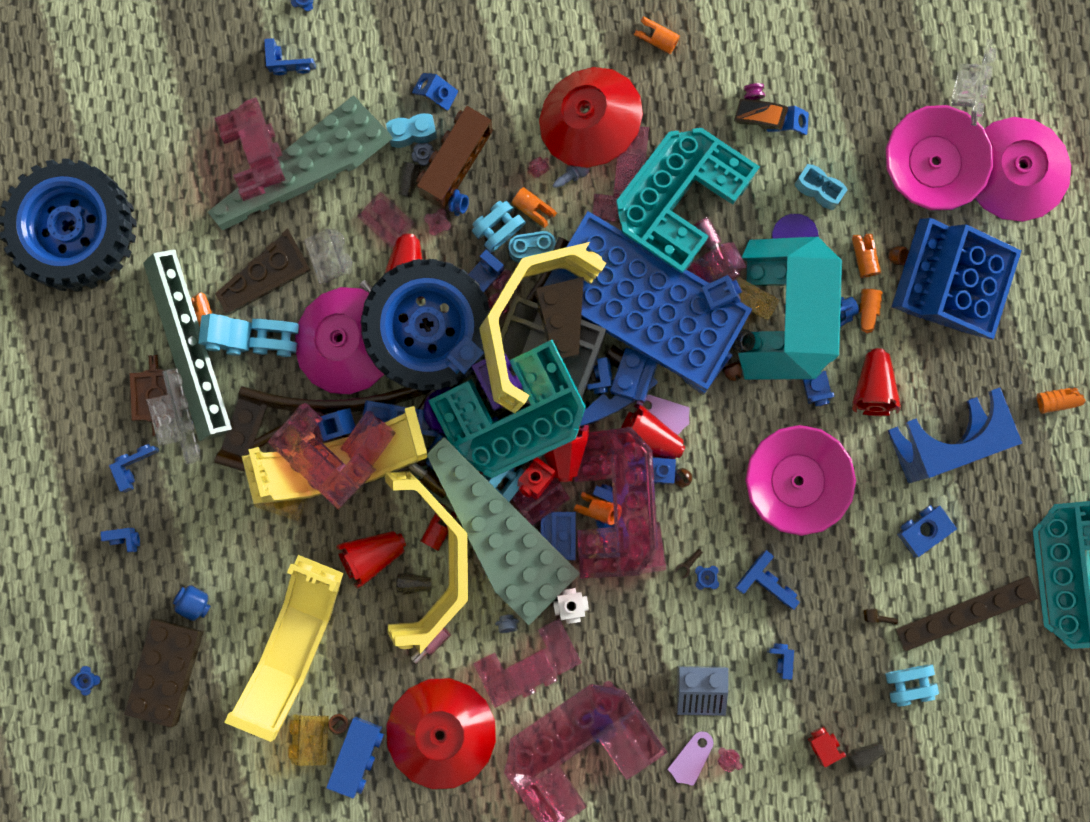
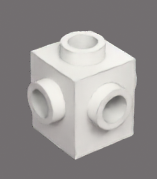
(567, 596)

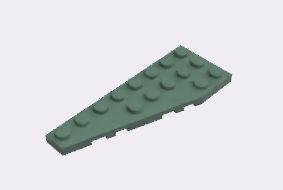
(333, 145)
(511, 551)

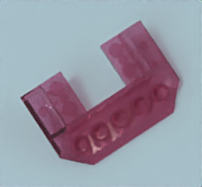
(633, 541)
(565, 731)

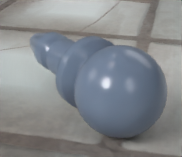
(572, 172)

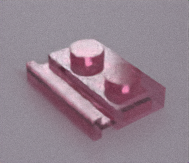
(385, 219)
(368, 438)

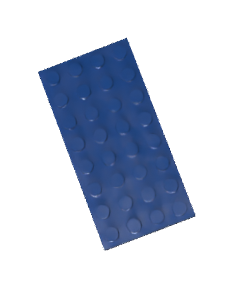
(654, 305)

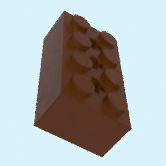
(454, 157)

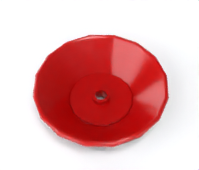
(600, 133)
(448, 708)

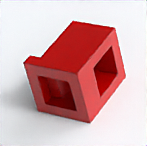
(535, 488)
(825, 747)

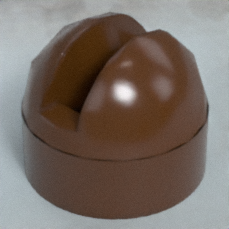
(898, 255)
(732, 370)
(678, 480)
(334, 720)

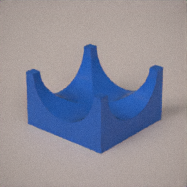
(983, 437)

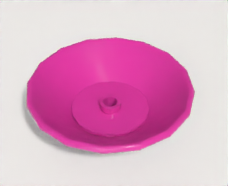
(950, 138)
(1031, 191)
(333, 364)
(825, 476)

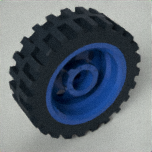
(29, 216)
(397, 294)

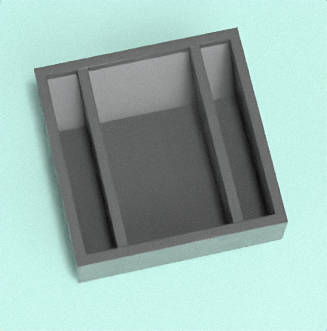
(525, 331)

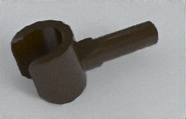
(689, 563)
(872, 616)

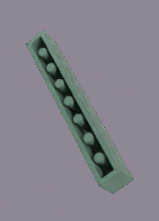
(183, 337)

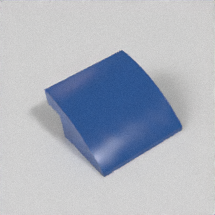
(956, 277)

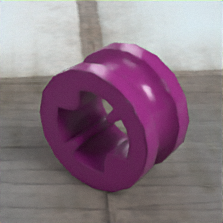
(754, 91)

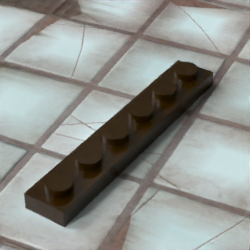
(966, 613)

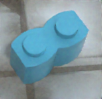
(416, 129)
(816, 184)
(224, 333)

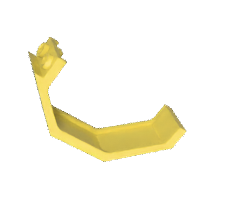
(573, 259)
(274, 479)
(424, 631)
(288, 650)

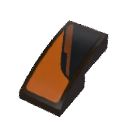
(761, 113)

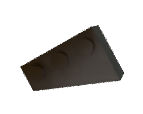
(561, 315)

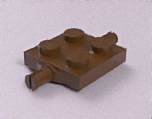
(146, 386)

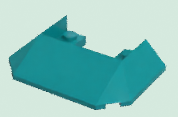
(663, 181)
(811, 310)
(520, 436)
(1066, 571)

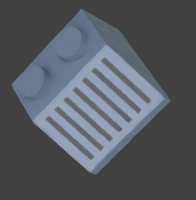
(702, 690)

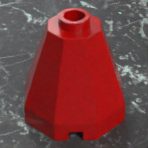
(568, 457)

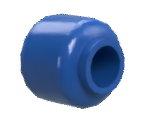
(191, 603)

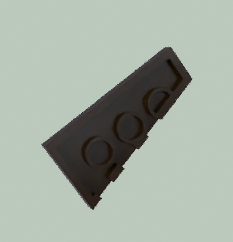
(269, 271)

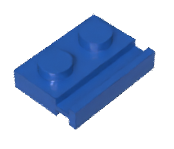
(634, 376)
(560, 532)

